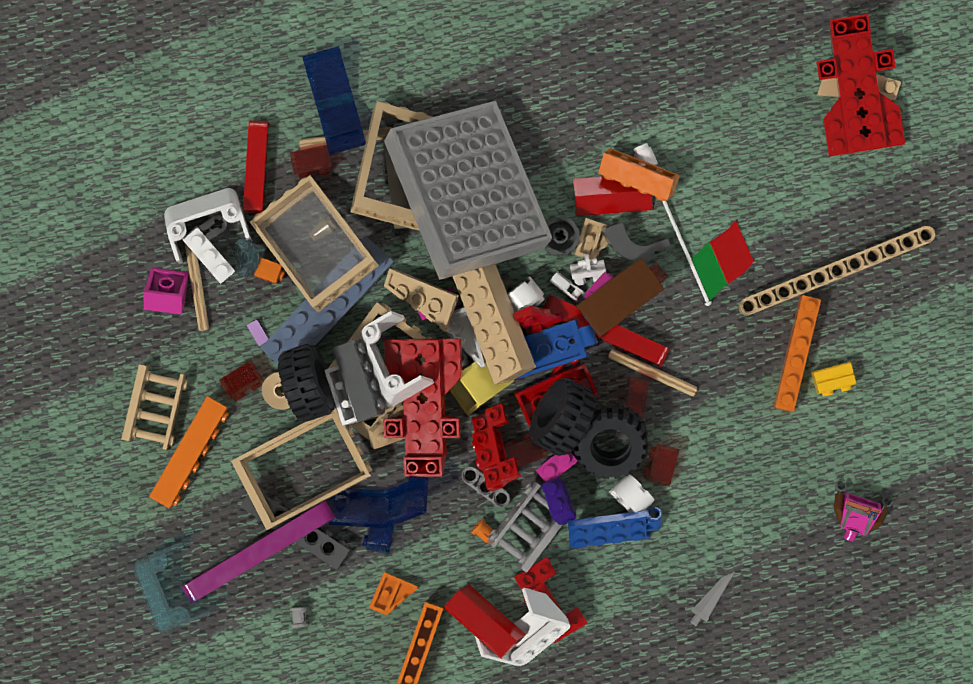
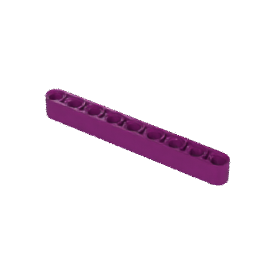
(258, 551)

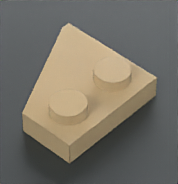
(591, 239)
(376, 432)

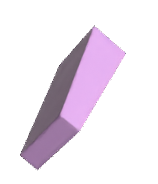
(257, 332)

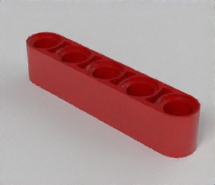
(255, 166)

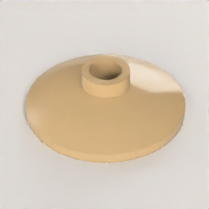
(272, 394)

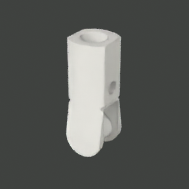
(563, 284)

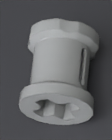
(299, 617)

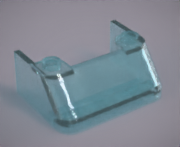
(145, 572)

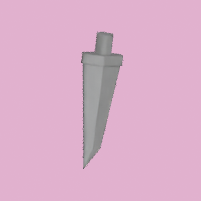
(709, 601)

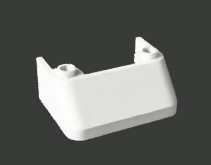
(222, 200)
(391, 387)
(541, 625)

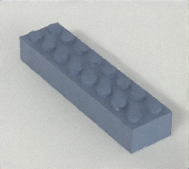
(311, 327)

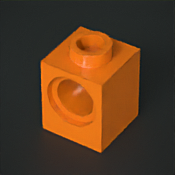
(269, 271)

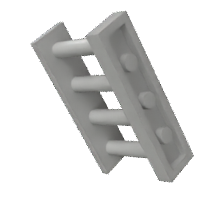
(536, 544)

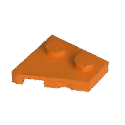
(391, 593)

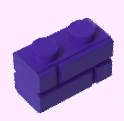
(559, 501)

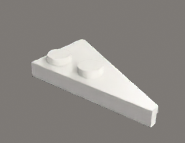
(461, 328)

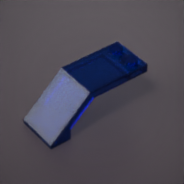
(334, 100)
(380, 507)

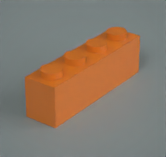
(638, 174)

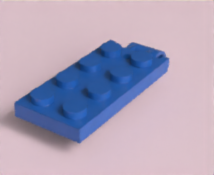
(554, 345)
(614, 528)

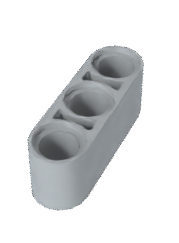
(475, 484)

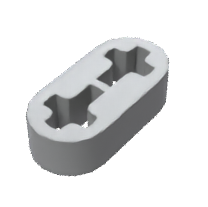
(210, 223)

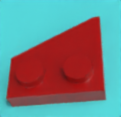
(536, 319)

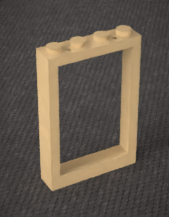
(374, 208)
(413, 332)
(256, 495)

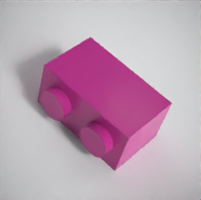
(556, 466)

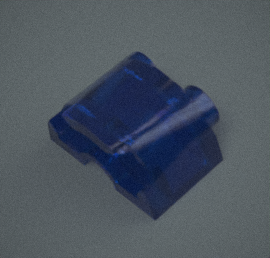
(379, 539)

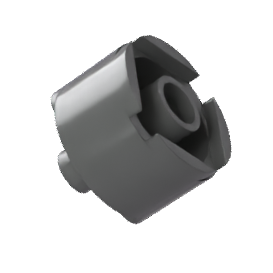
(570, 233)

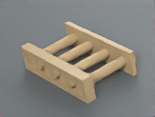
(140, 394)

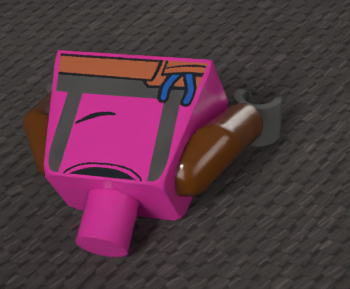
(858, 513)

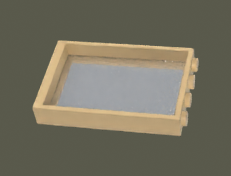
(313, 243)

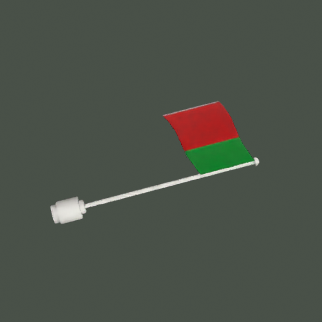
(718, 260)

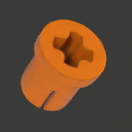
(482, 530)

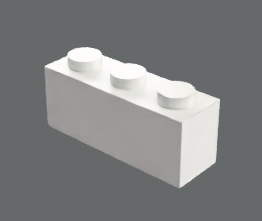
(208, 254)
(340, 396)

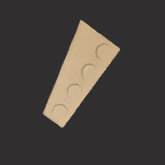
(886, 86)
(424, 297)

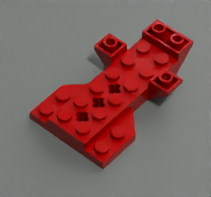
(856, 67)
(424, 422)

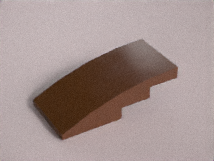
(620, 297)

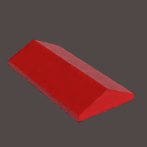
(606, 196)
(530, 396)
(484, 620)

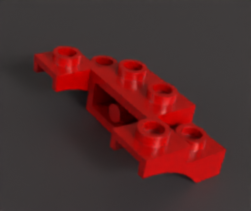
(490, 448)
(535, 579)

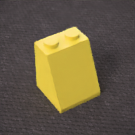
(476, 388)

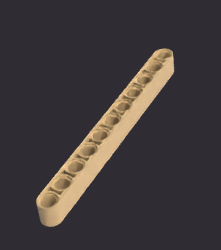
(843, 264)

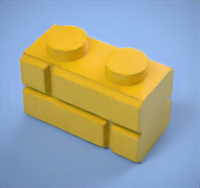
(834, 378)

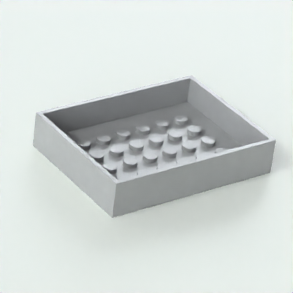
(467, 189)

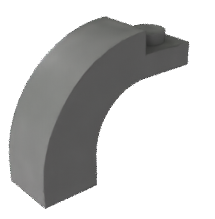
(620, 243)

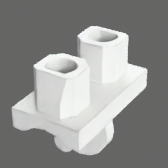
(587, 268)

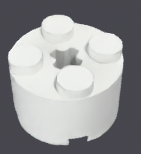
(525, 295)
(631, 494)

